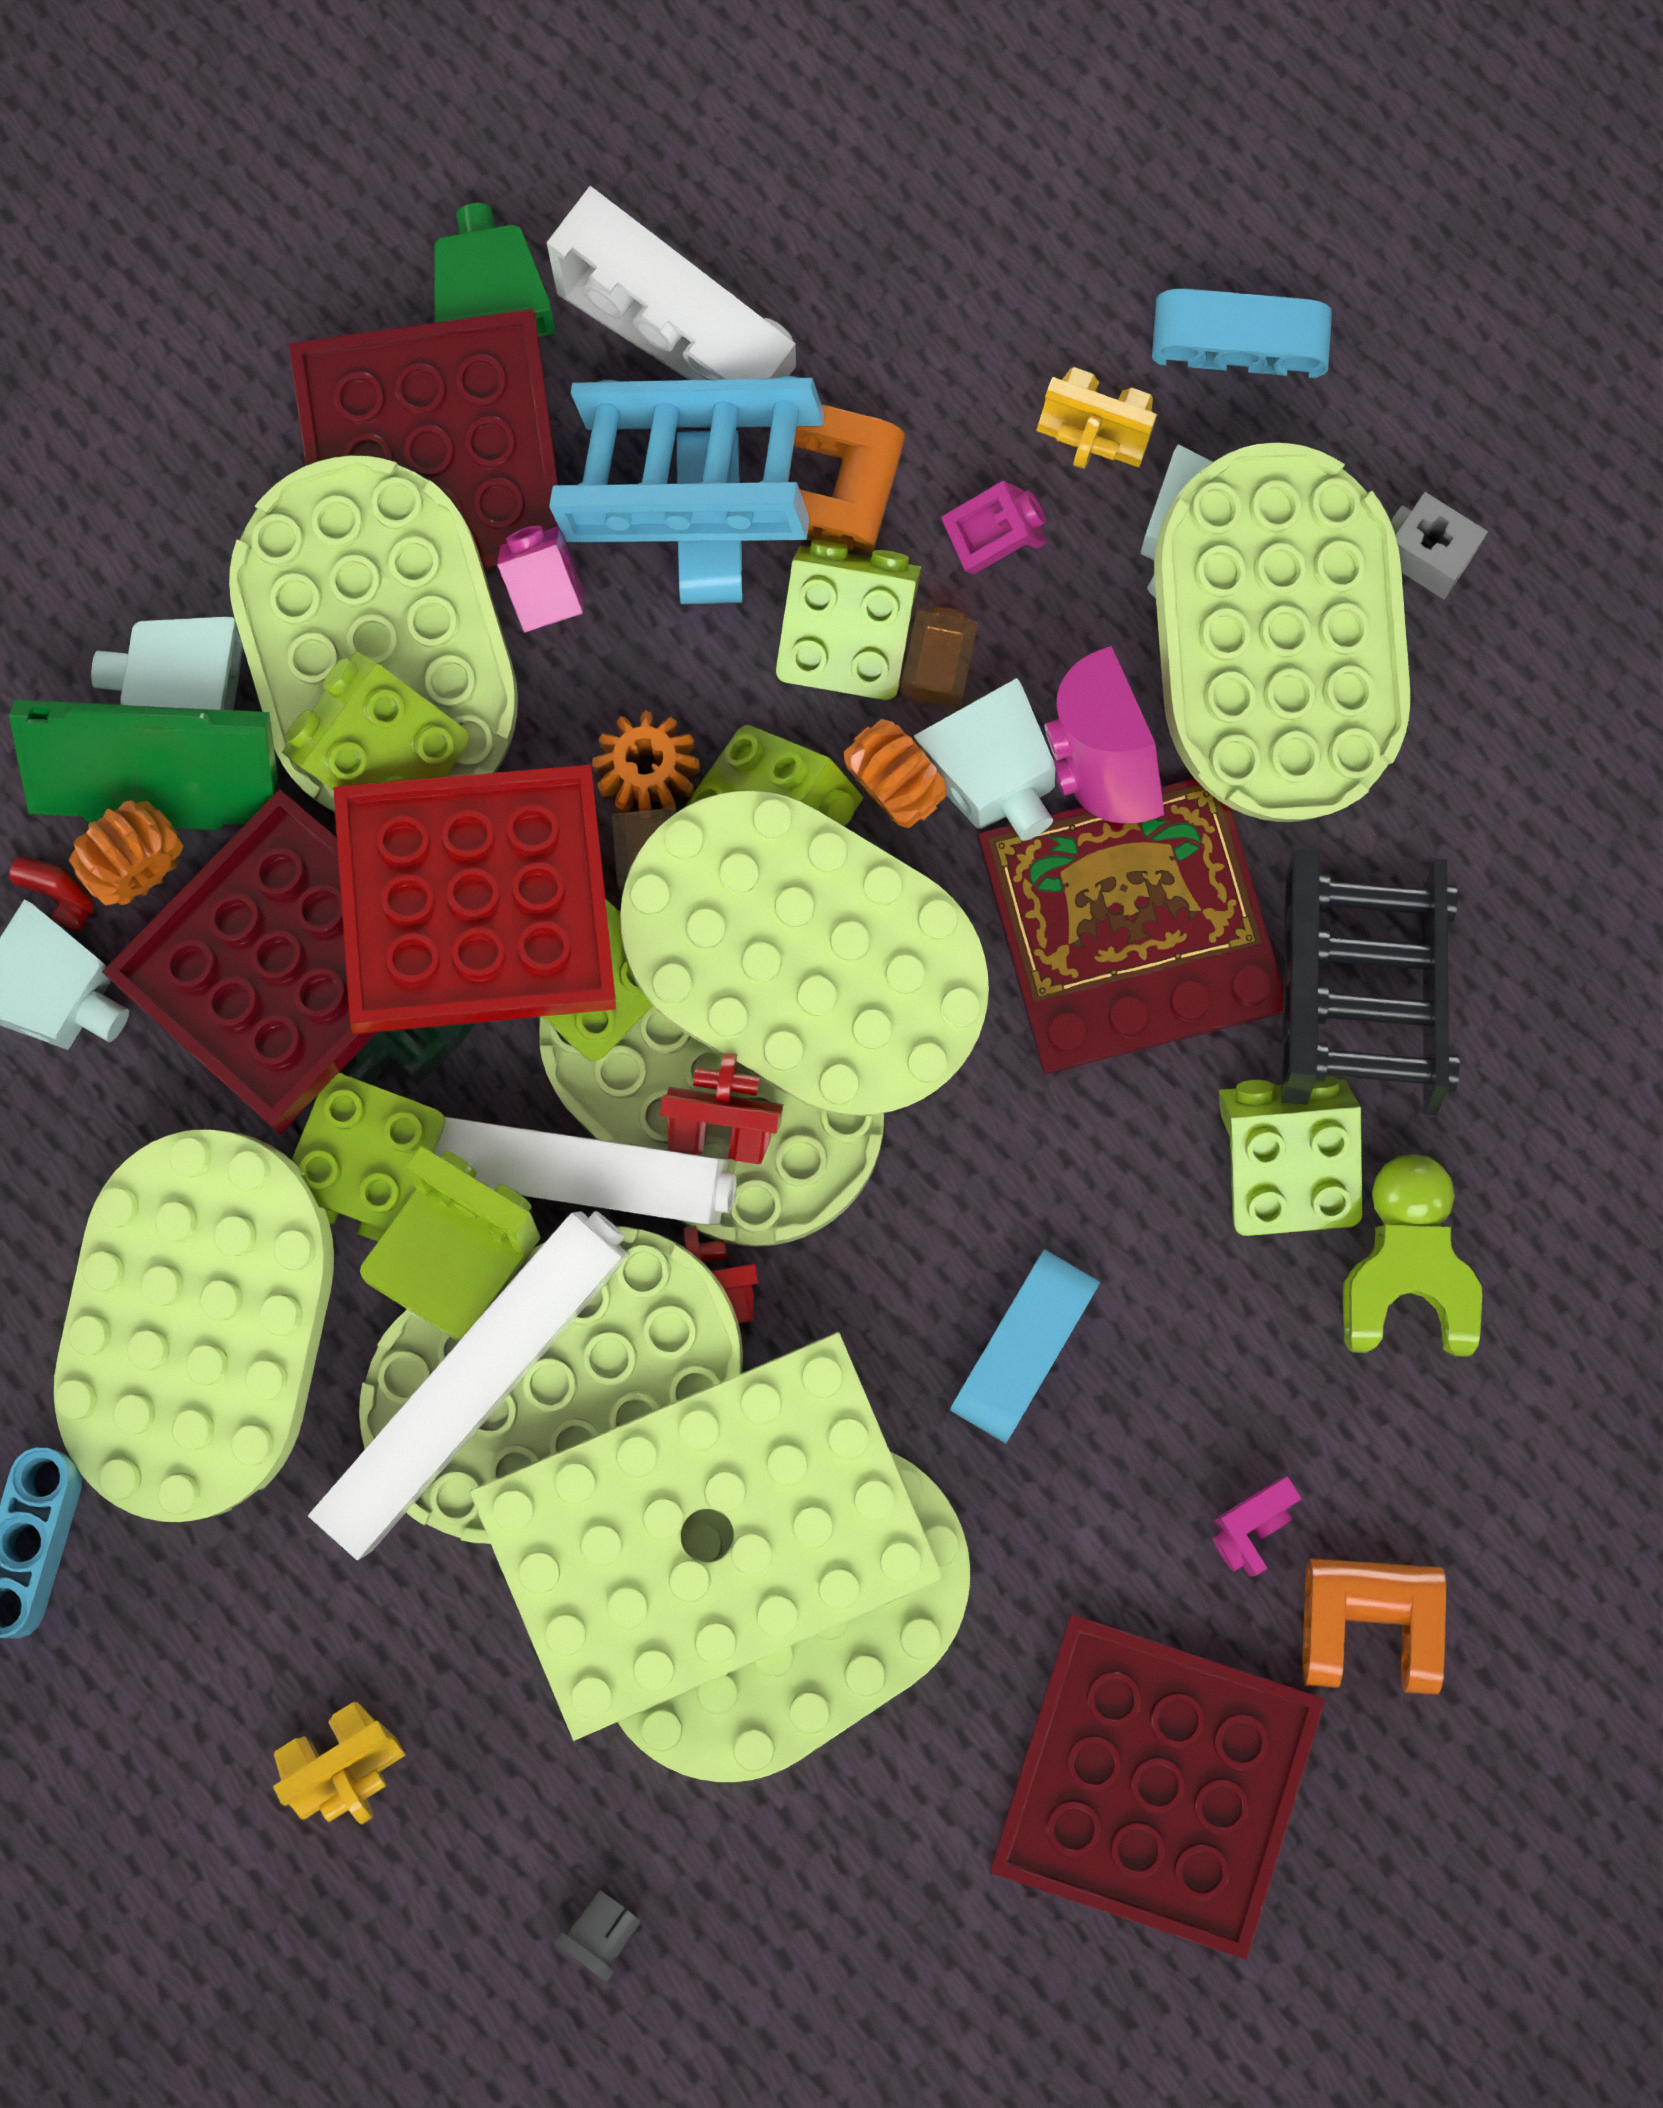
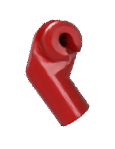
(56, 882)

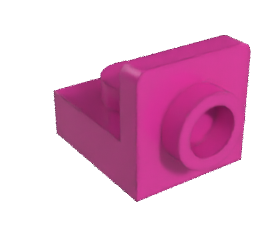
(995, 525)
(1261, 1512)

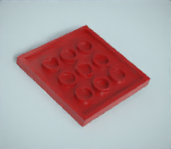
(472, 899)

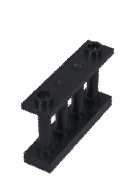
(1311, 1004)

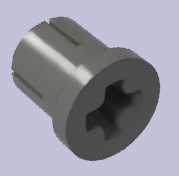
(599, 1935)

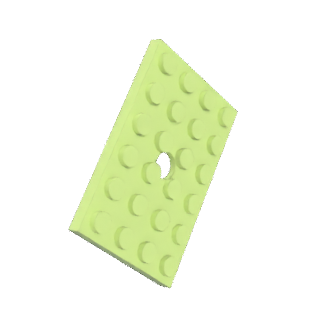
(602, 1558)

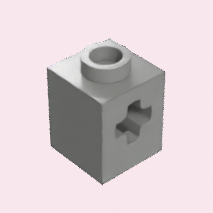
(1447, 560)

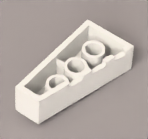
(660, 299)

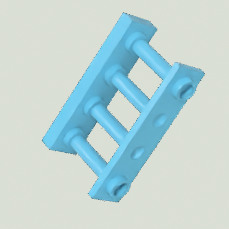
(688, 511)

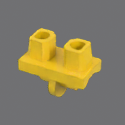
(1095, 421)
(344, 1774)

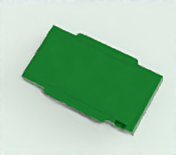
(185, 761)

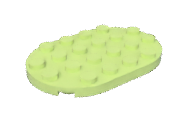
(377, 567)
(1282, 632)
(804, 953)
(810, 1166)
(193, 1325)
(637, 1346)
(817, 1688)

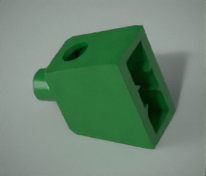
(487, 271)

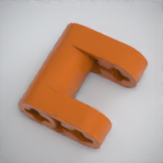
(865, 478)
(1374, 1594)

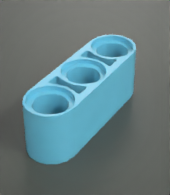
(1242, 330)
(707, 568)
(1024, 1346)
(51, 1516)

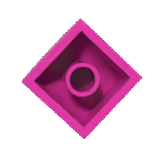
(1104, 743)

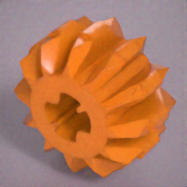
(669, 754)
(895, 773)
(126, 852)

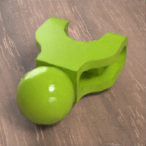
(1412, 1257)

